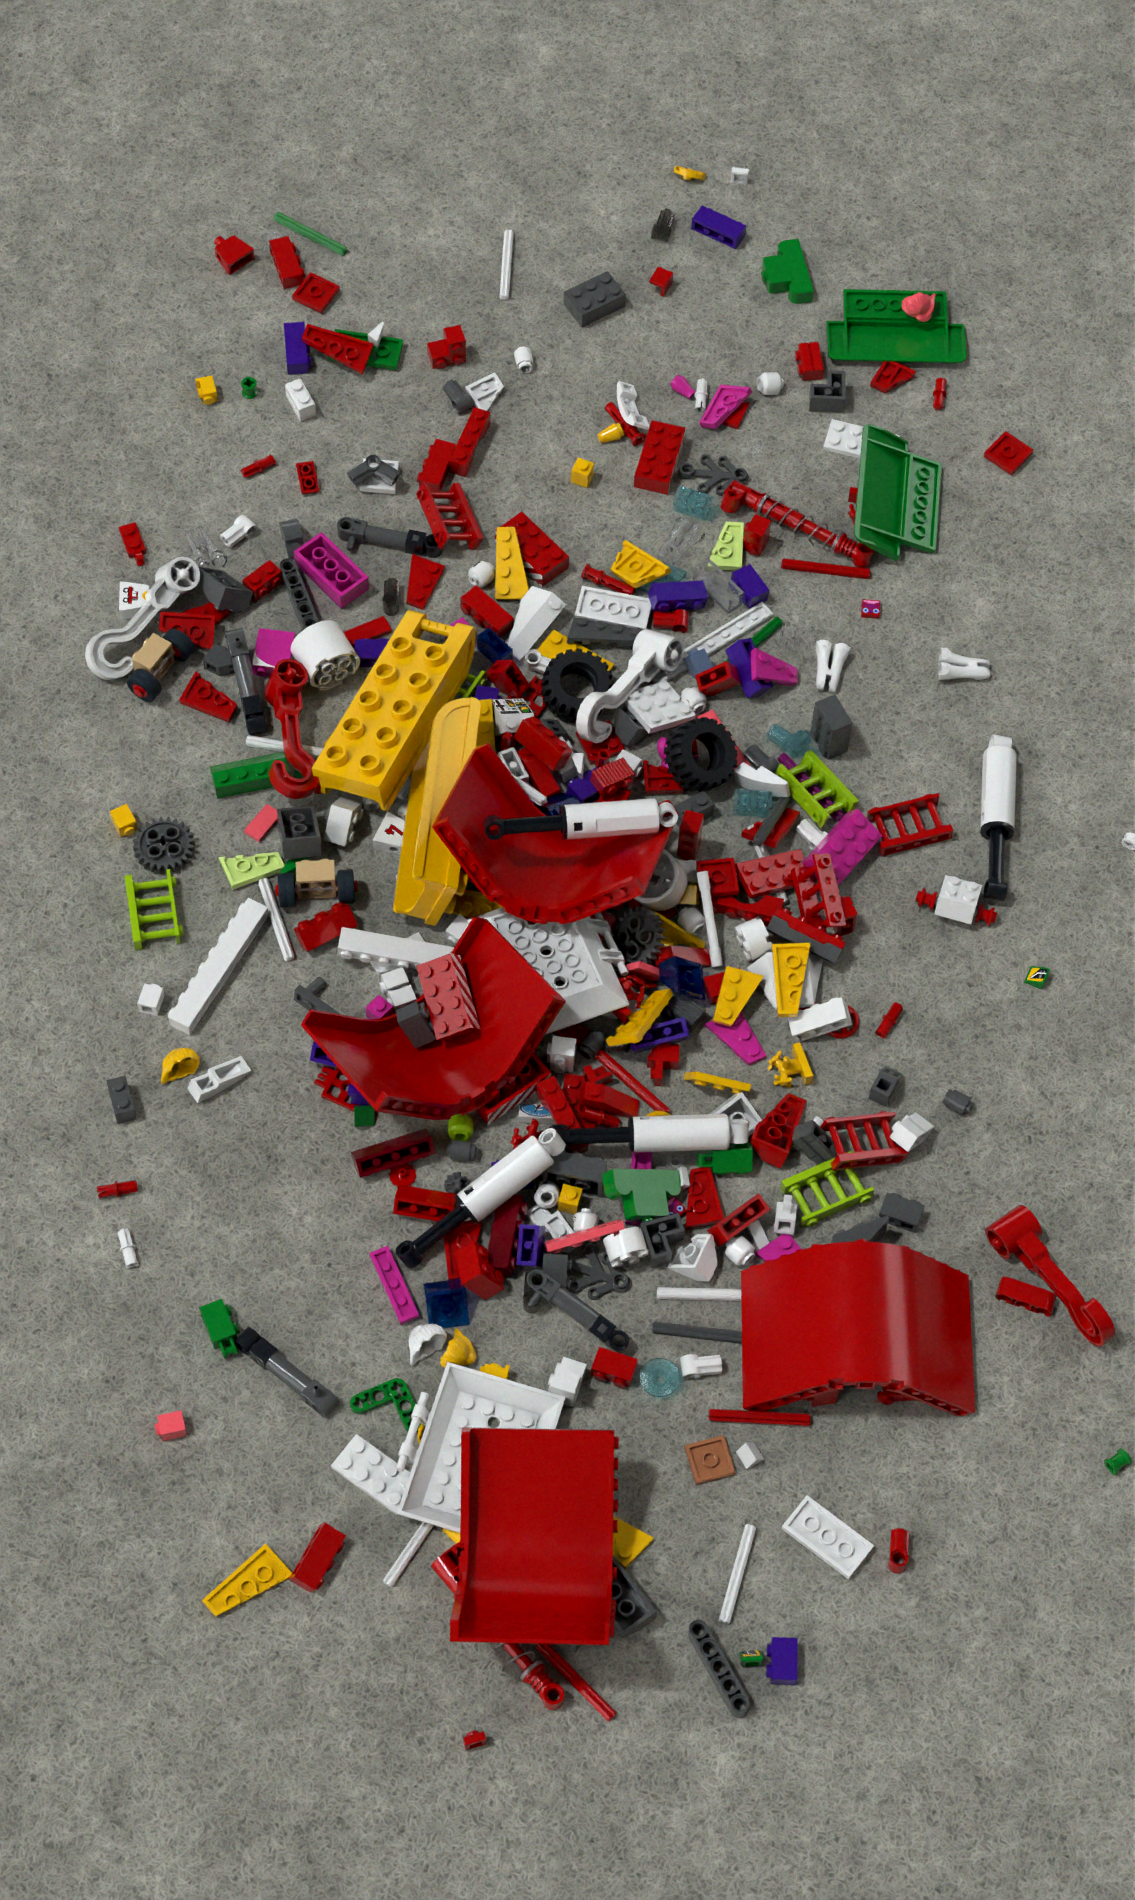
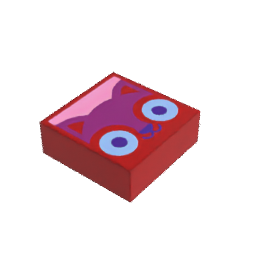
(870, 609)
(675, 1206)

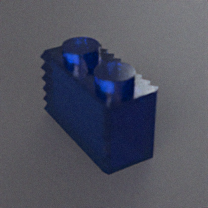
(493, 646)

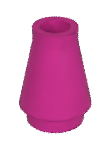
(682, 386)

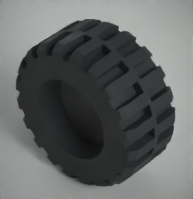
(573, 663)
(720, 750)

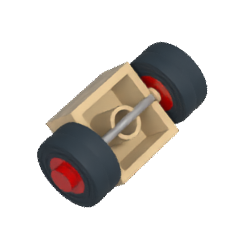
(155, 660)
(316, 881)

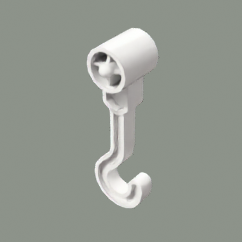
(170, 582)
(650, 654)

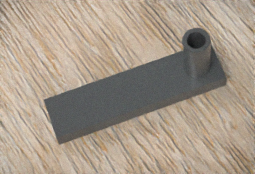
(307, 998)

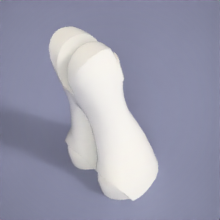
(839, 655)
(957, 666)

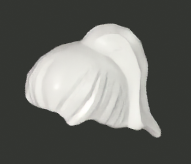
(425, 1340)

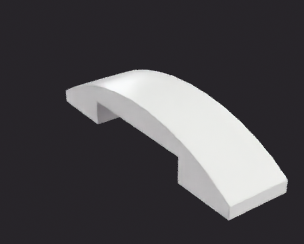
(626, 402)

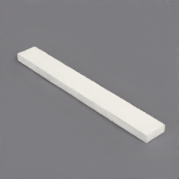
(721, 637)

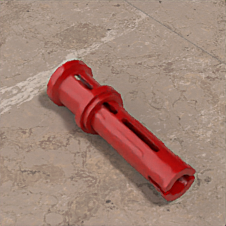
(628, 430)
(600, 577)

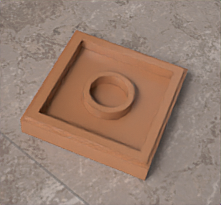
(709, 1460)

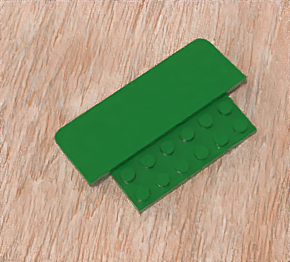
(881, 331)
(895, 495)

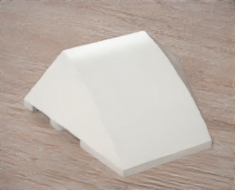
(764, 967)

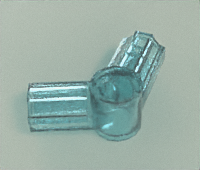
(788, 742)

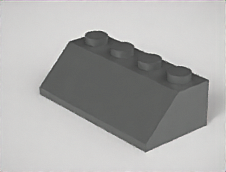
(632, 1607)

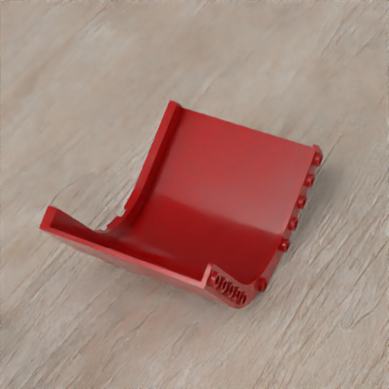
(538, 872)
(451, 1075)
(856, 1319)
(536, 1536)

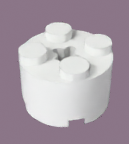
(753, 938)
(626, 1247)

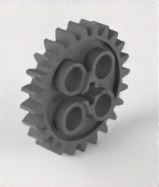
(165, 858)
(639, 935)

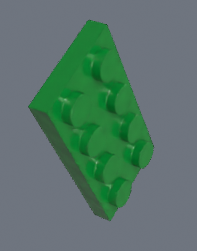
(383, 357)

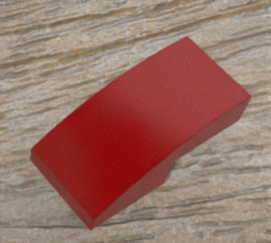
(307, 477)

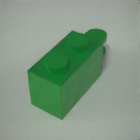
(736, 1159)
(219, 1326)

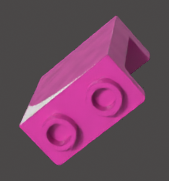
(269, 649)

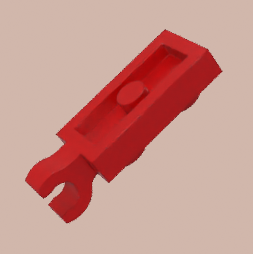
(133, 542)

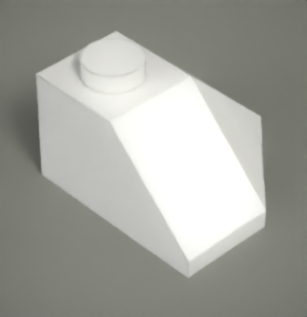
(697, 1259)

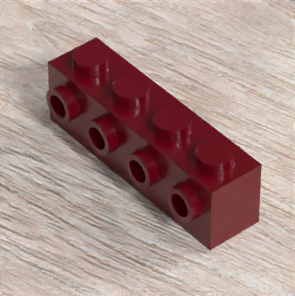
(393, 1152)
(505, 1235)

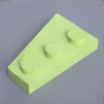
(729, 548)
(246, 870)

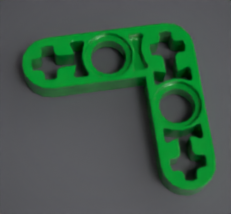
(389, 1396)

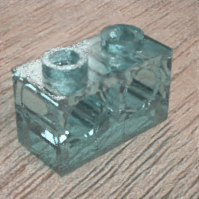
(692, 503)
(752, 803)

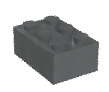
(594, 299)
(831, 727)
(299, 832)
(577, 1171)

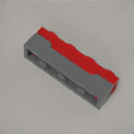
(800, 931)

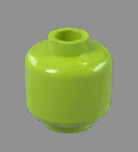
(460, 1127)

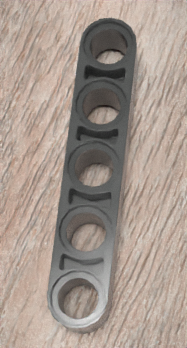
(296, 589)
(718, 1658)

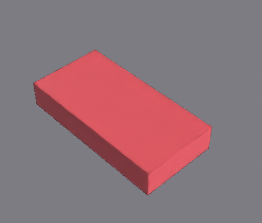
(262, 823)
(644, 970)

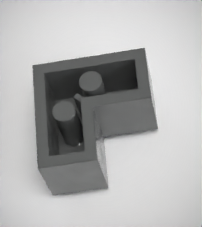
(830, 395)
(416, 1023)
(658, 1236)

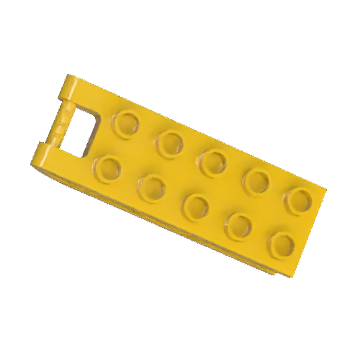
(395, 710)
(427, 870)

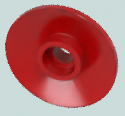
(638, 981)

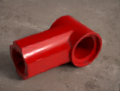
(676, 621)
(898, 1550)

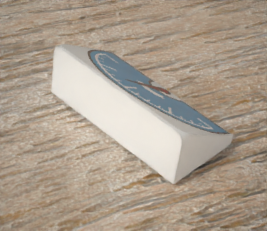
(534, 1111)

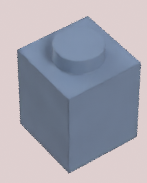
(697, 661)

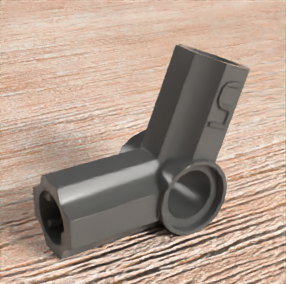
(382, 471)

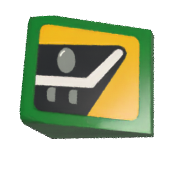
(1037, 976)
(750, 1658)

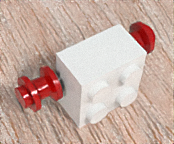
(957, 901)

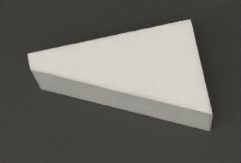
(376, 334)
(578, 760)
(757, 1234)

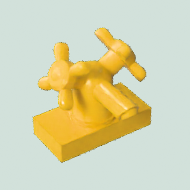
(791, 1067)

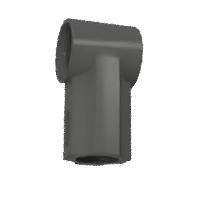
(459, 399)
(759, 758)

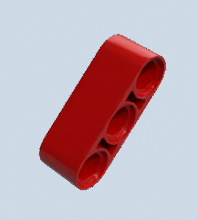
(1026, 1295)

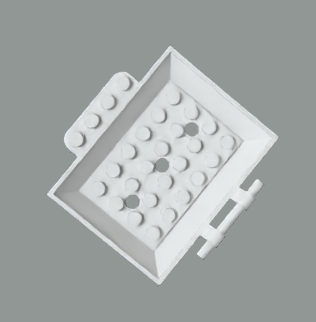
(575, 958)
(462, 1400)

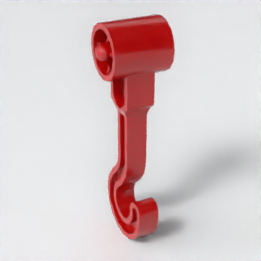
(284, 694)
(1018, 1235)

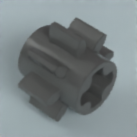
(455, 1183)

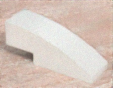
(761, 780)
(218, 1079)

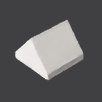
(749, 1455)

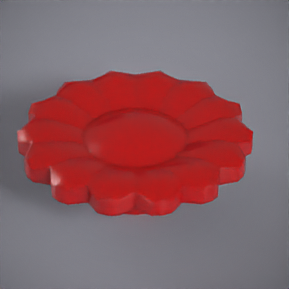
(402, 1174)

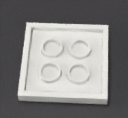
(658, 707)

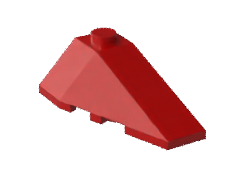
(775, 1132)

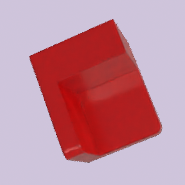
(662, 279)
(597, 1075)

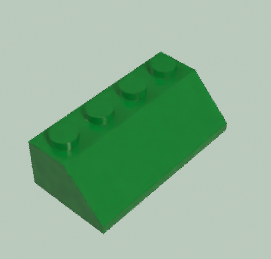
(244, 775)

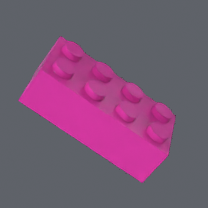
(331, 570)
(846, 843)

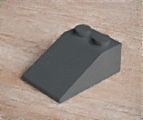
(224, 590)

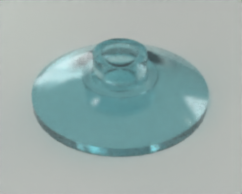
(659, 1368)

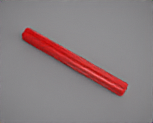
(824, 568)
(631, 1082)
(759, 1417)
(576, 1681)

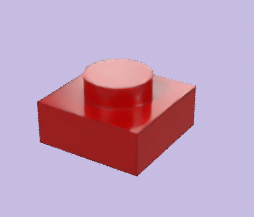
(474, 1739)

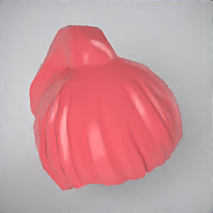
(919, 306)

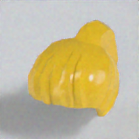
(179, 1064)
(458, 1351)

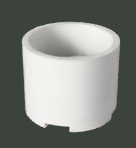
(325, 654)
(670, 885)

